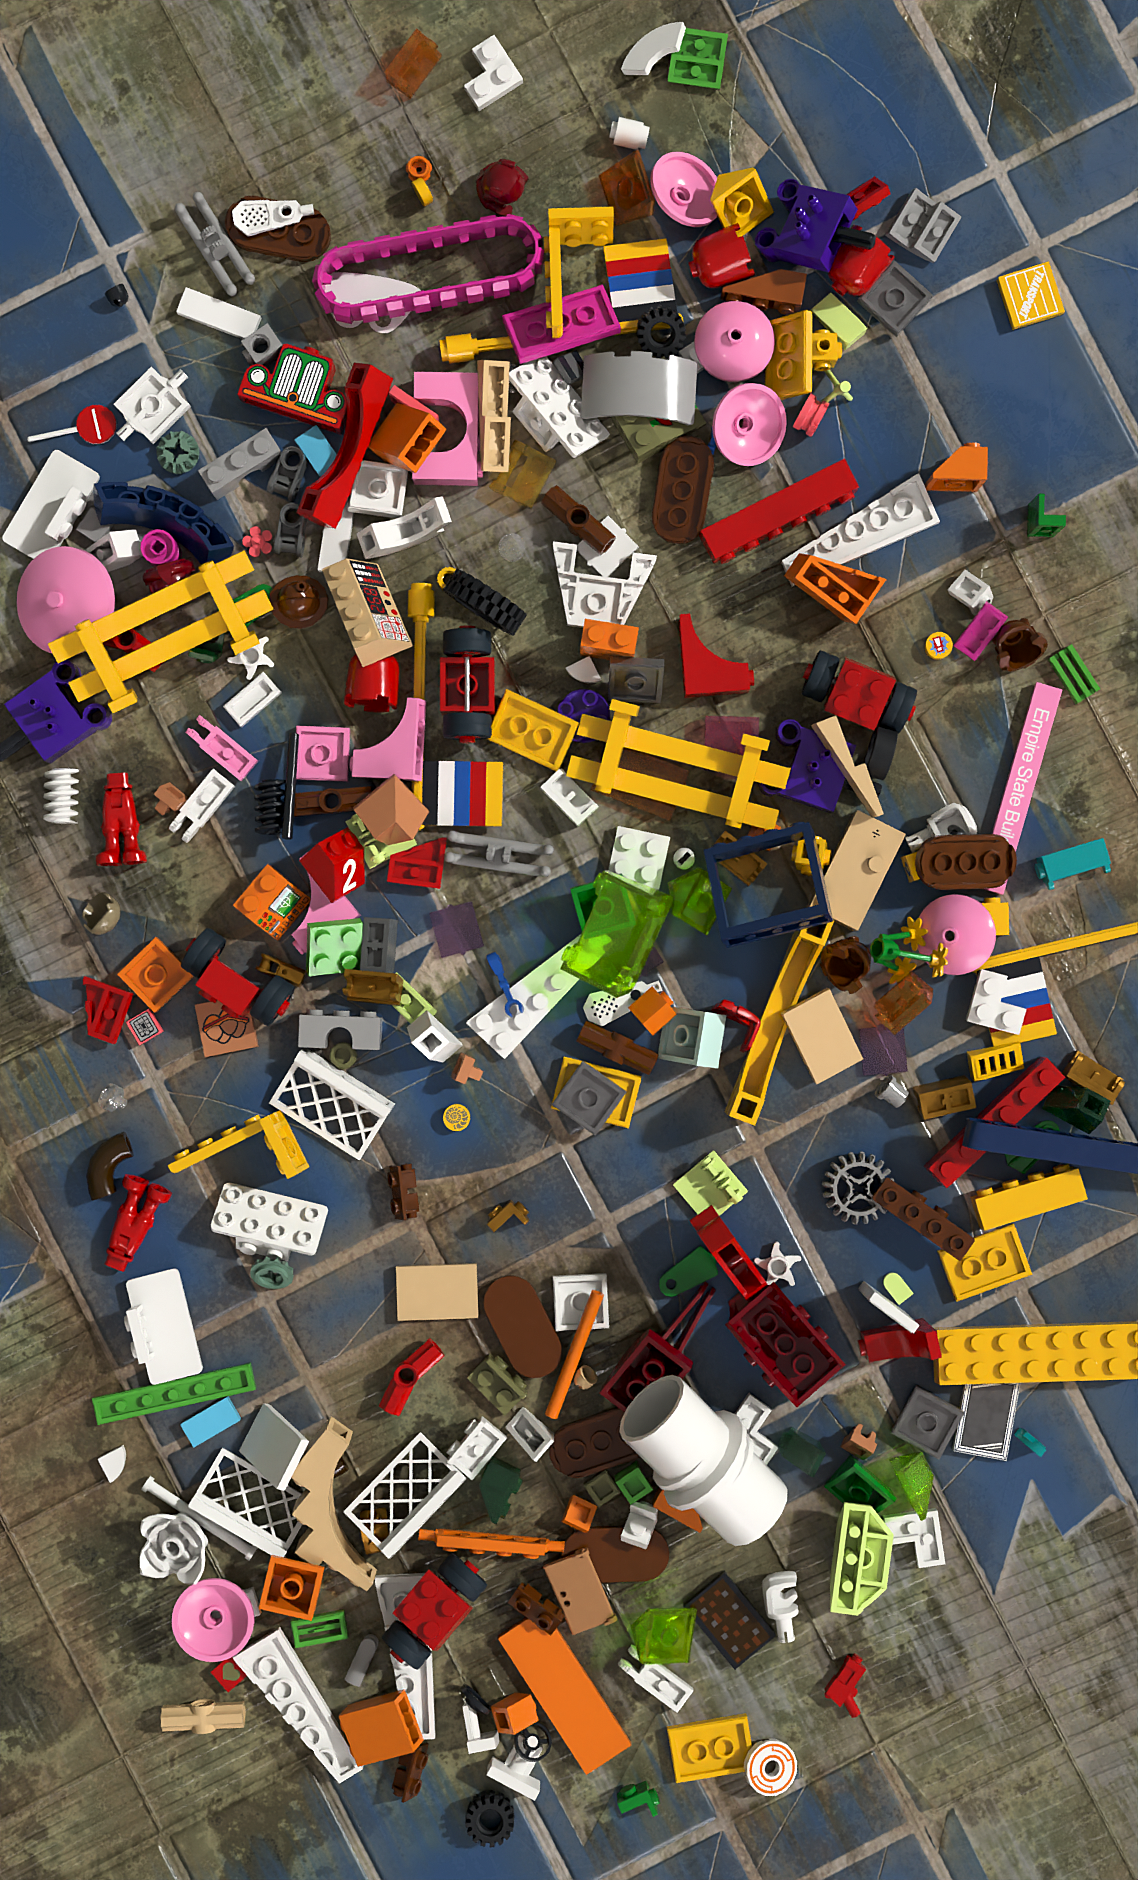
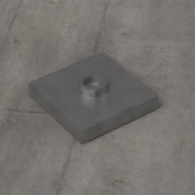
(895, 298)
(635, 679)
(589, 1098)
(927, 1422)

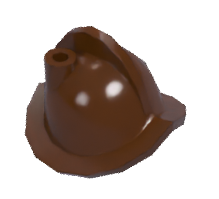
(298, 601)

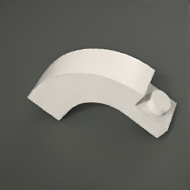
(406, 531)

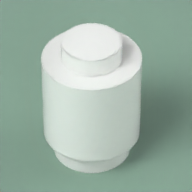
(629, 133)

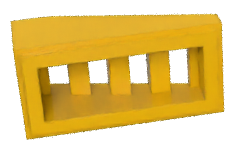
(976, 1055)

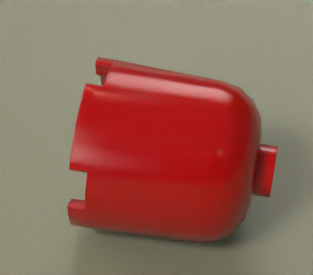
(721, 258)
(858, 269)
(373, 685)

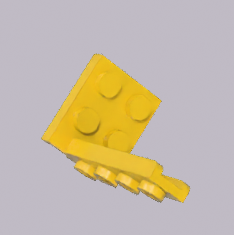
(571, 228)
(277, 1138)

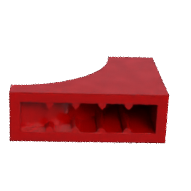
(704, 671)
(898, 1342)

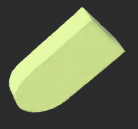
(897, 1287)

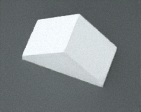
(530, 1433)

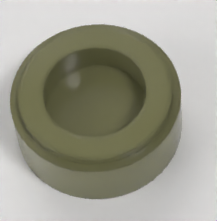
(343, 1055)

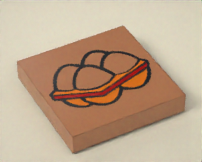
(222, 1032)

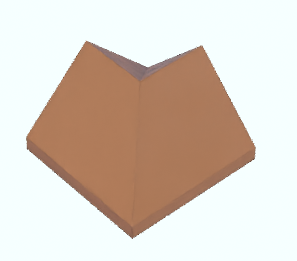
(392, 812)

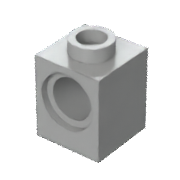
(261, 336)

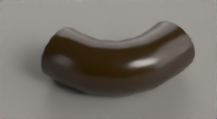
(103, 1164)

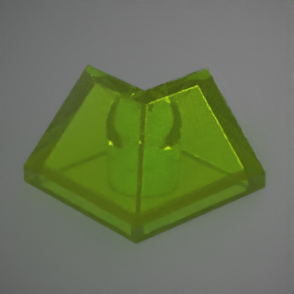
(694, 900)
(915, 1480)
(664, 1635)

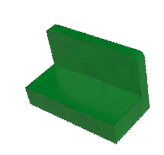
(1043, 525)

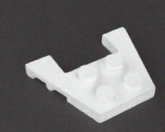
(598, 596)

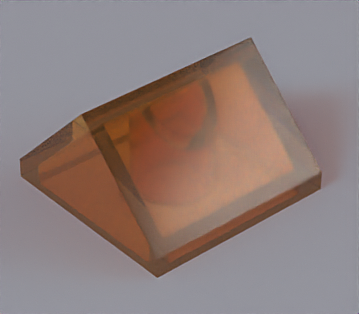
(628, 189)

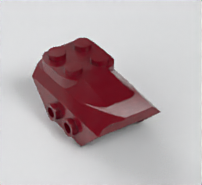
(783, 1342)

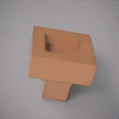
(170, 798)
(464, 1069)
(858, 1444)

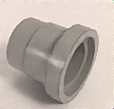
(891, 1091)

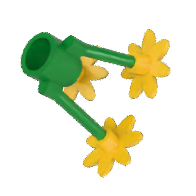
(885, 949)

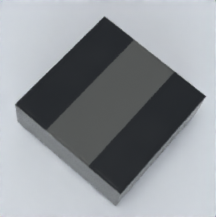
(570, 367)

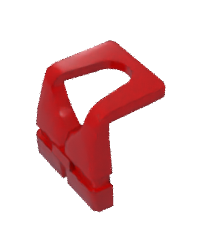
(742, 1016)

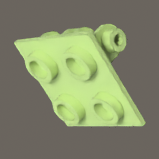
(374, 850)
(710, 1184)

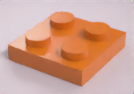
(155, 974)

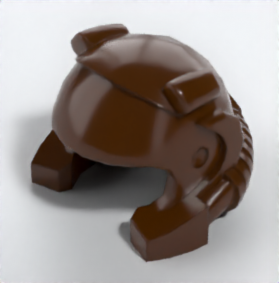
(1018, 645)
(846, 963)

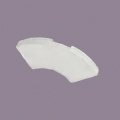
(653, 47)

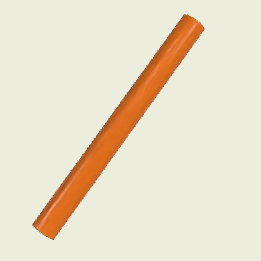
(574, 1354)

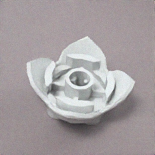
(163, 1557)

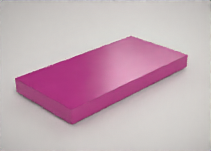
(585, 319)

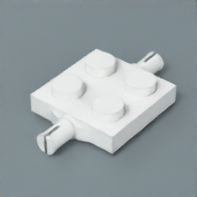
(152, 405)

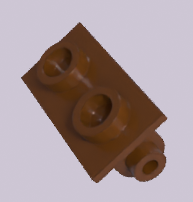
(403, 1202)
(544, 1616)
(408, 1782)

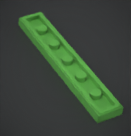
(174, 1393)

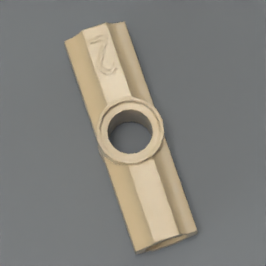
(203, 1716)

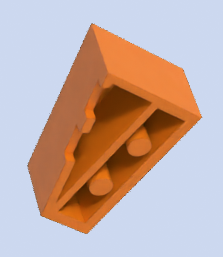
(835, 586)

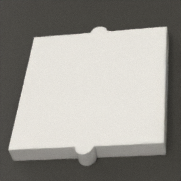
(615, 556)

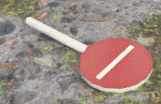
(95, 425)

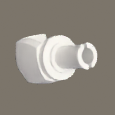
(943, 822)
(779, 1604)

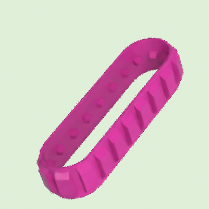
(415, 241)

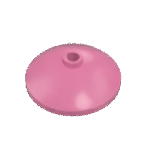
(684, 188)
(731, 358)
(762, 424)
(972, 929)
(211, 1637)

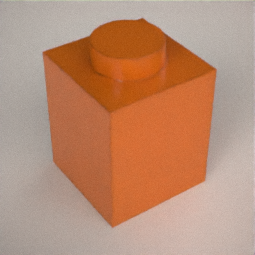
(653, 1010)
(514, 1713)

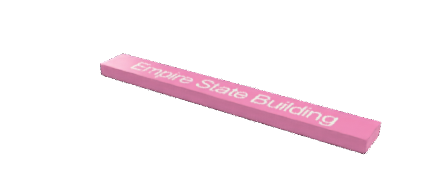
(1025, 766)

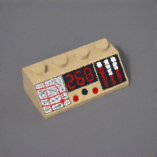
(367, 609)

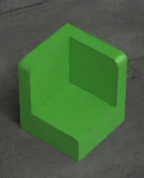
(633, 1483)

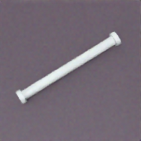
(206, 1523)

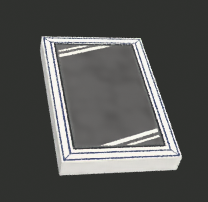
(987, 1419)

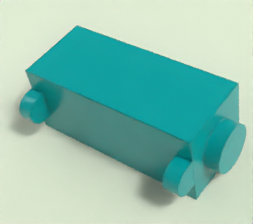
(1072, 861)

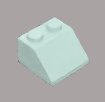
(692, 1038)

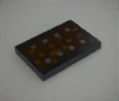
(730, 1620)

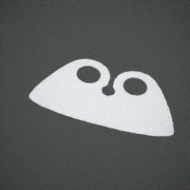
(358, 287)

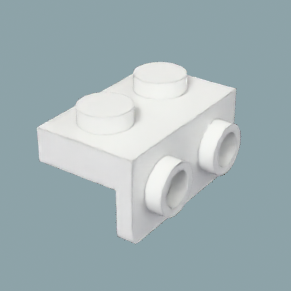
(476, 1447)

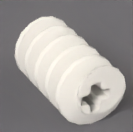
(60, 795)

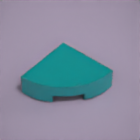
(1030, 1441)

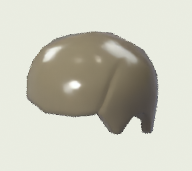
(101, 914)

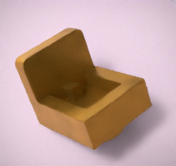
(501, 1215)
(381, 1530)

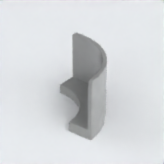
(639, 386)

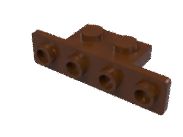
(922, 1218)

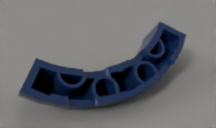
(164, 511)

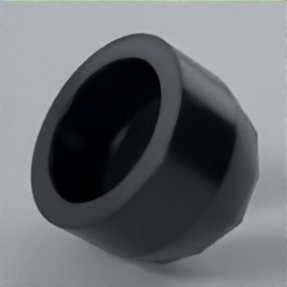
(117, 295)

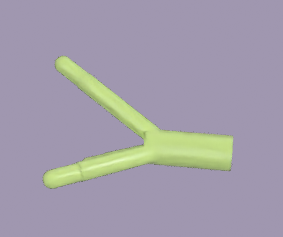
(839, 389)

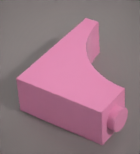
(398, 753)
(322, 910)

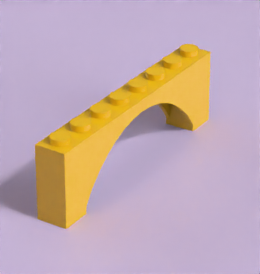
(756, 1070)

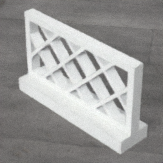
(338, 1081)
(423, 1510)
(233, 1521)

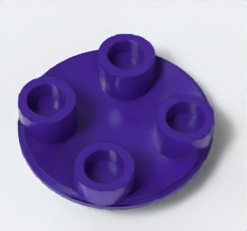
(584, 702)

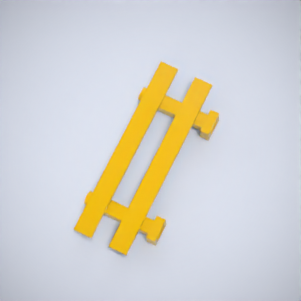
(111, 673)
(746, 768)

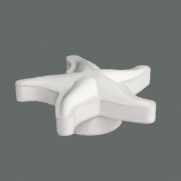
(252, 657)
(778, 1265)

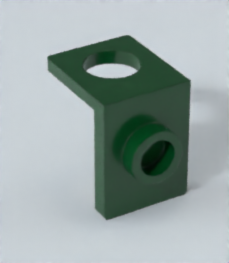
(207, 651)

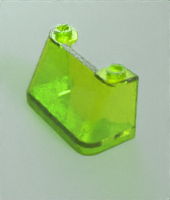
(617, 934)

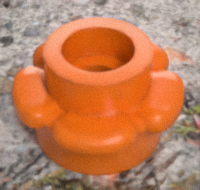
(418, 162)

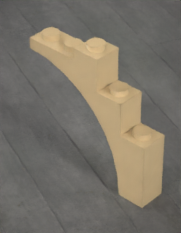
(316, 1508)

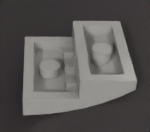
(923, 226)

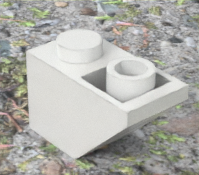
(432, 1038)

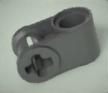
(288, 475)
(290, 532)

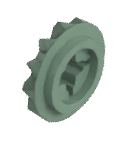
(184, 462)
(262, 1273)

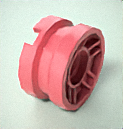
(811, 415)

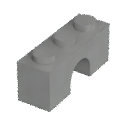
(227, 470)
(364, 1029)

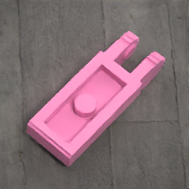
(224, 749)

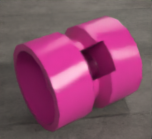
(160, 548)

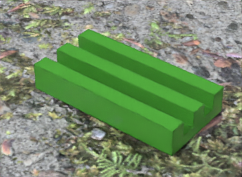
(1081, 667)
(342, 1623)

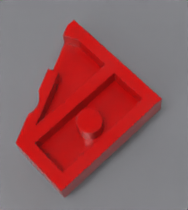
(419, 865)
(105, 1009)

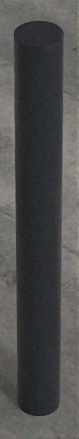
(290, 786)

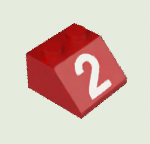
(336, 864)

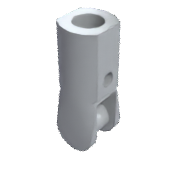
(362, 1660)

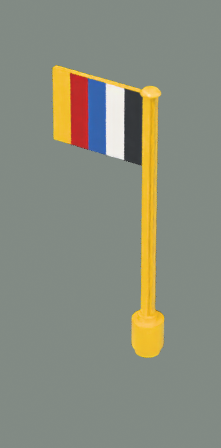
(637, 280)
(451, 790)
(1027, 985)

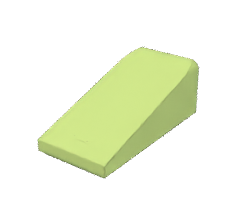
(839, 320)
(412, 1003)

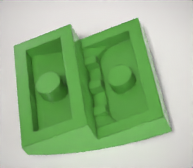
(699, 59)

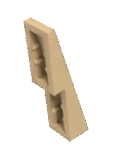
(493, 419)
(858, 777)

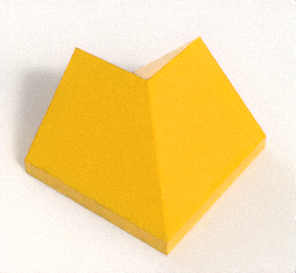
(740, 200)

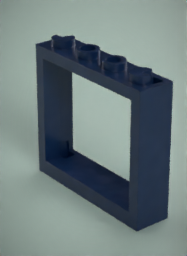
(776, 924)

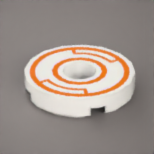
(783, 1774)

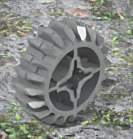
(849, 1197)

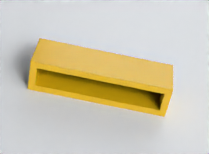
(1029, 1197)

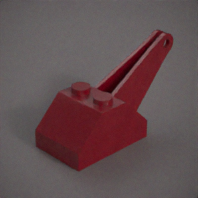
(654, 1357)

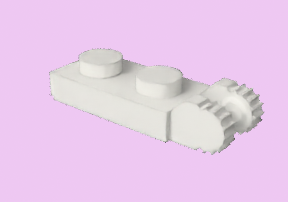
(202, 803)
(658, 1681)

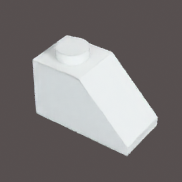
(117, 549)

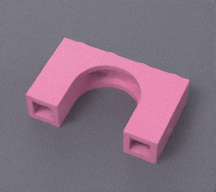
(458, 392)

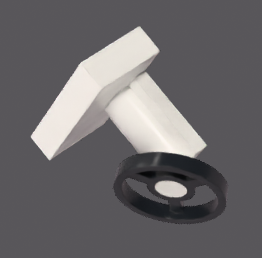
(477, 1741)
(520, 1762)

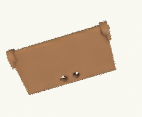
(578, 1583)

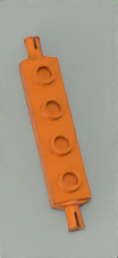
(501, 1543)

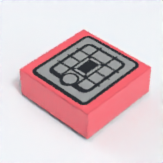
(144, 1026)

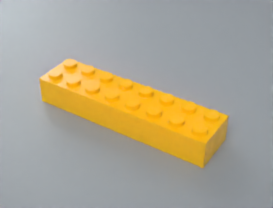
(1037, 1353)

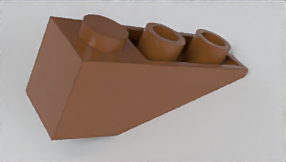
(773, 290)

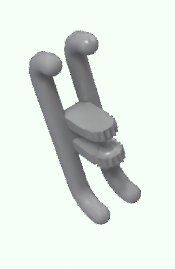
(214, 244)
(498, 854)

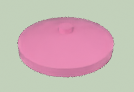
(61, 591)

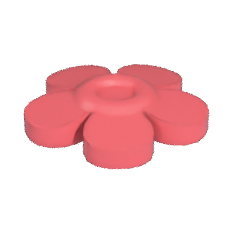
(258, 541)

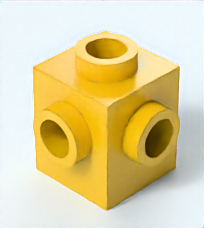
(825, 350)
(800, 855)

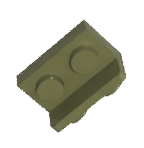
(497, 1383)

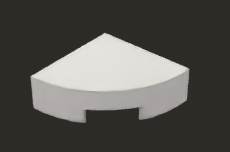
(584, 671)
(113, 1462)

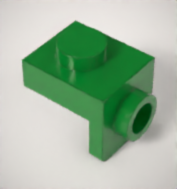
(636, 1795)

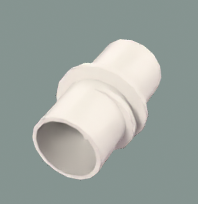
(703, 1460)

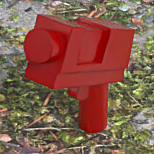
(842, 1685)

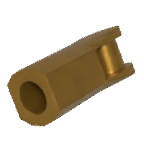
(285, 970)

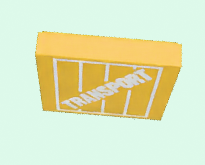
(1030, 295)

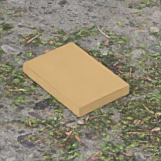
(821, 1036)
(437, 1291)

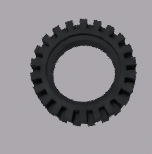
(485, 602)

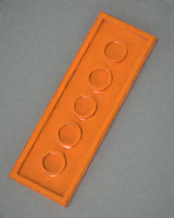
(565, 1694)

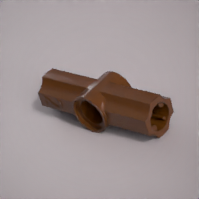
(566, 509)
(316, 801)
(617, 1047)

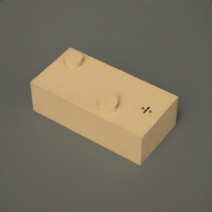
(858, 868)

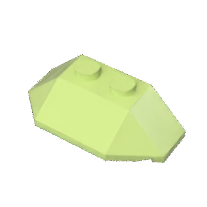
(859, 1559)

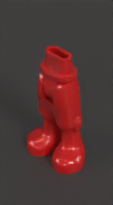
(118, 818)
(130, 1225)

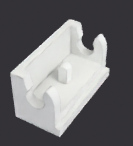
(569, 797)

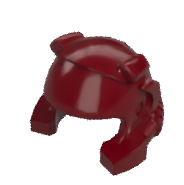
(500, 185)
(167, 574)

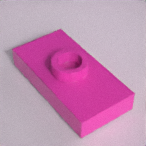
(980, 631)

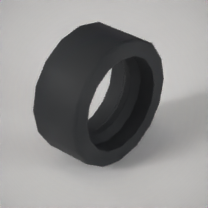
(881, 752)

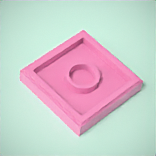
(323, 753)

